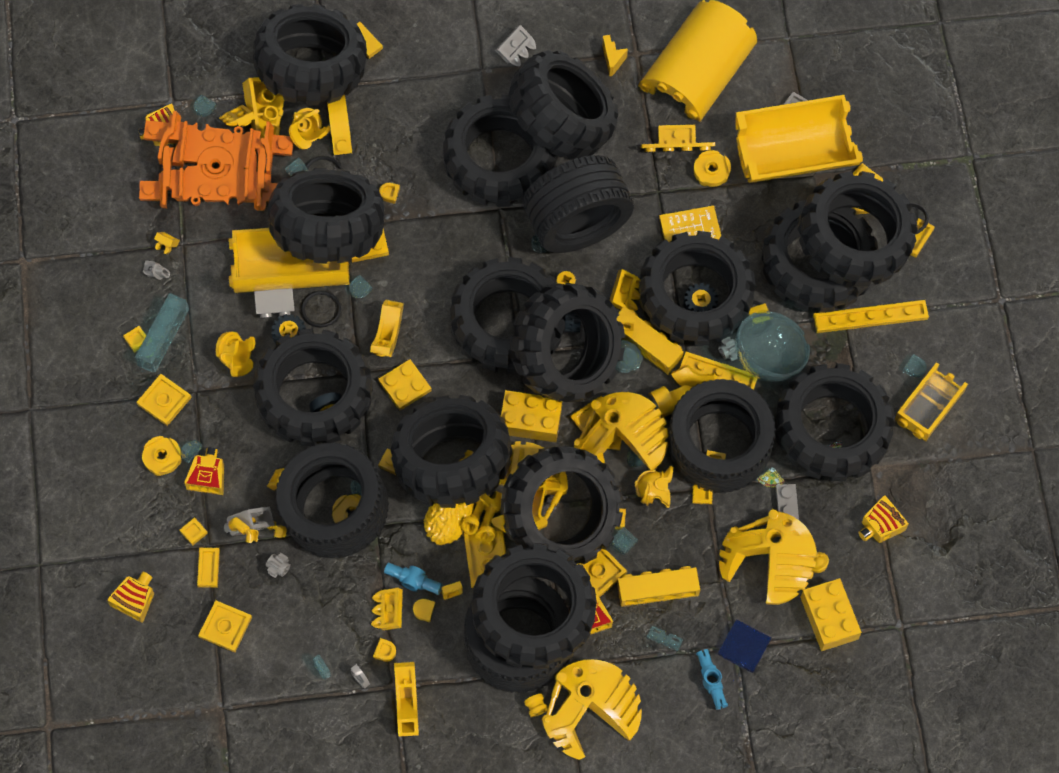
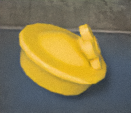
(822, 562)

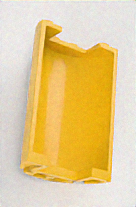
(701, 57)
(795, 139)
(265, 266)

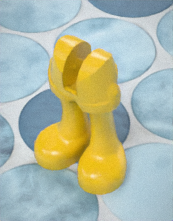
(491, 506)

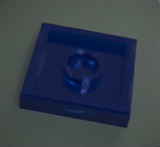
(744, 646)

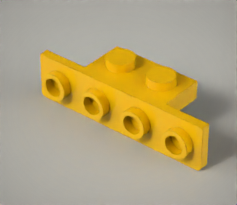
(676, 136)

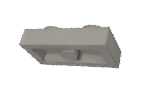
(787, 499)

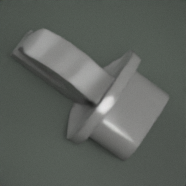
(154, 269)

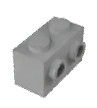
(273, 302)

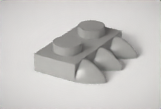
(515, 45)

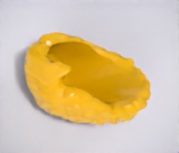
(445, 524)

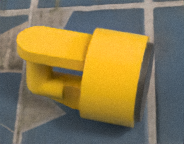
(666, 400)

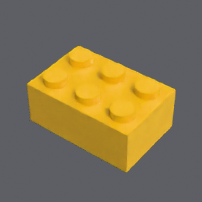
(531, 416)
(830, 614)

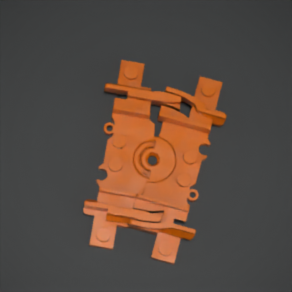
(234, 153)

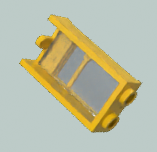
(929, 403)

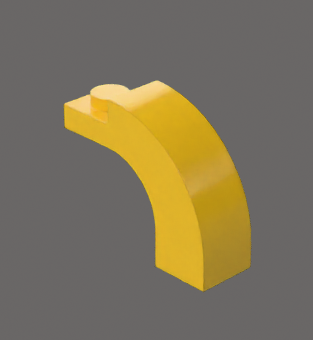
(340, 127)
(388, 329)
(406, 699)

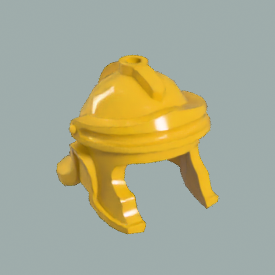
(309, 130)
(235, 353)
(654, 485)

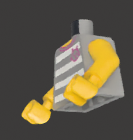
(251, 521)

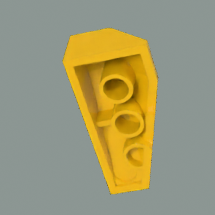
(263, 105)

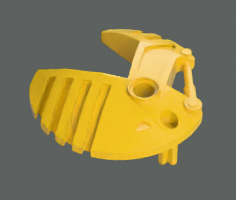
(637, 426)
(554, 485)
(789, 559)
(609, 698)

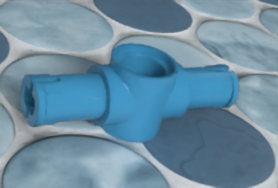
(413, 578)
(709, 669)

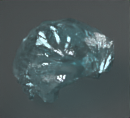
(631, 359)

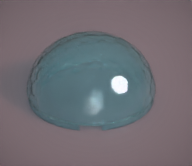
(771, 347)

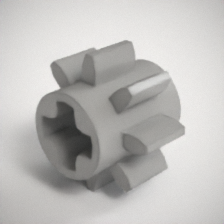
(728, 349)
(278, 565)

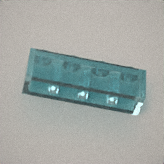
(162, 332)

